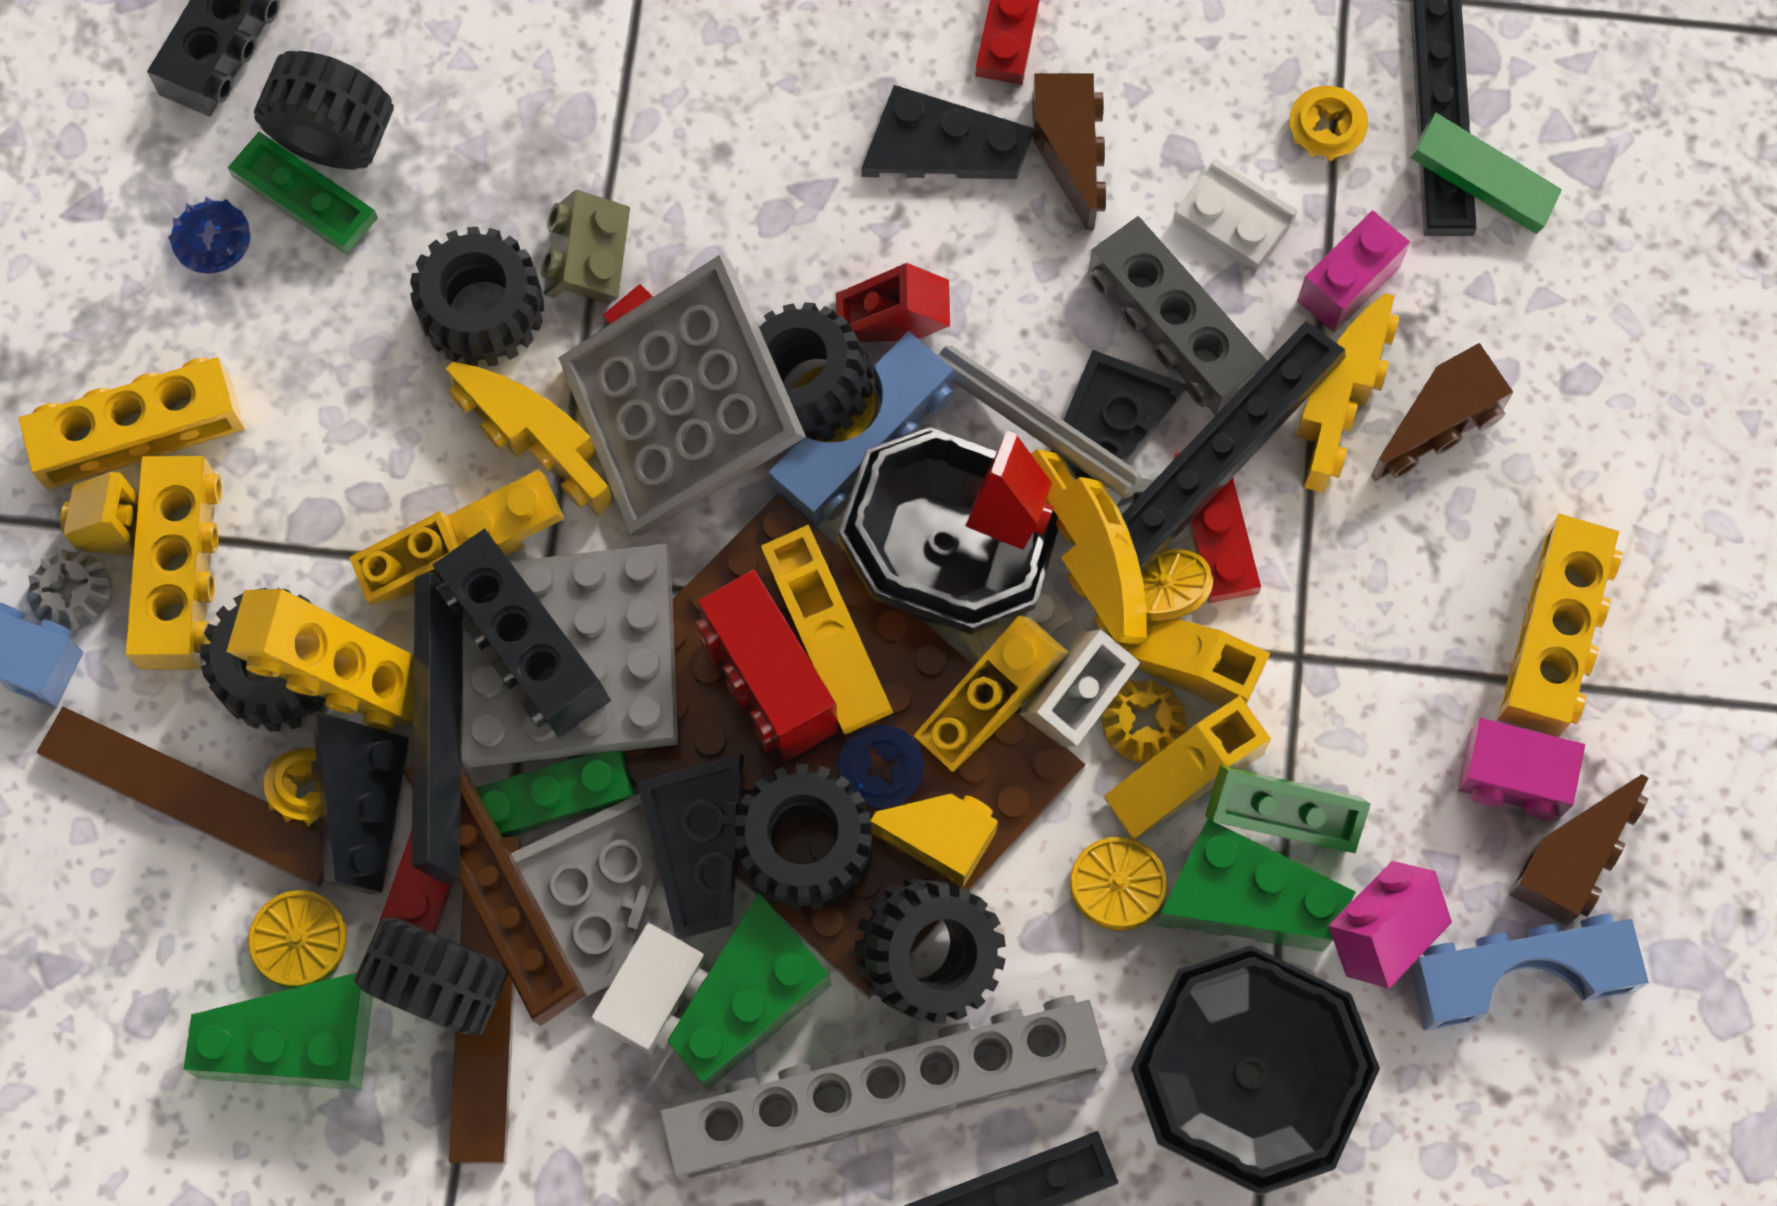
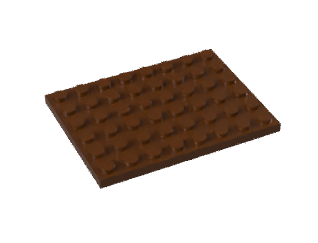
(1012, 772)

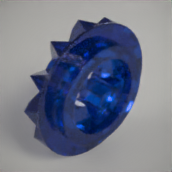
(226, 247)
(889, 744)

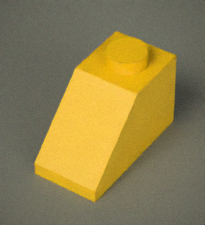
(101, 515)
(939, 833)

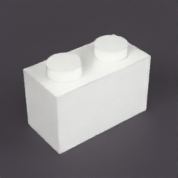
(1080, 688)
(651, 990)

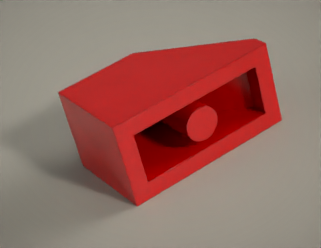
(896, 303)
(1012, 496)

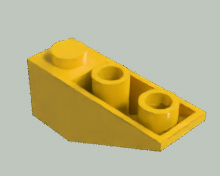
(1200, 660)
(991, 691)
(1188, 767)

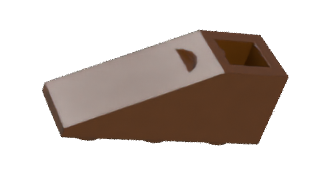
(1066, 138)
(1455, 399)
(1568, 861)

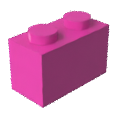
(1353, 271)
(1521, 769)
(1390, 924)

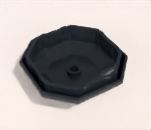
(922, 495)
(1300, 1038)

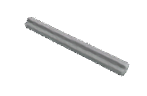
(1042, 424)

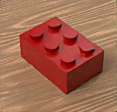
(766, 667)

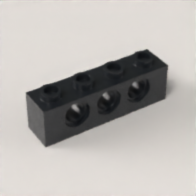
(201, 31)
(483, 568)

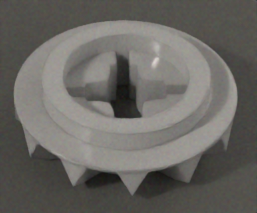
(86, 602)

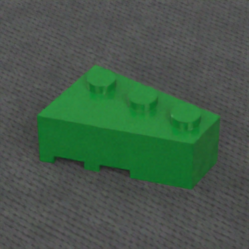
(1252, 893)
(747, 995)
(285, 1038)

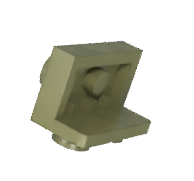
(585, 247)

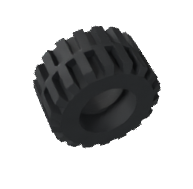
(323, 110)
(468, 261)
(843, 382)
(250, 700)
(796, 794)
(970, 955)
(431, 976)

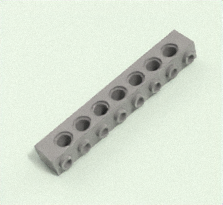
(698, 1155)

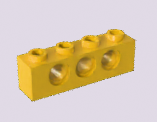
(158, 431)
(163, 488)
(324, 657)
(1528, 696)

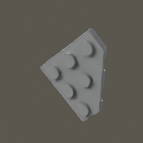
(594, 888)

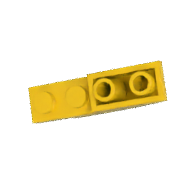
(1336, 399)
(529, 421)
(508, 515)
(1104, 558)
(826, 628)

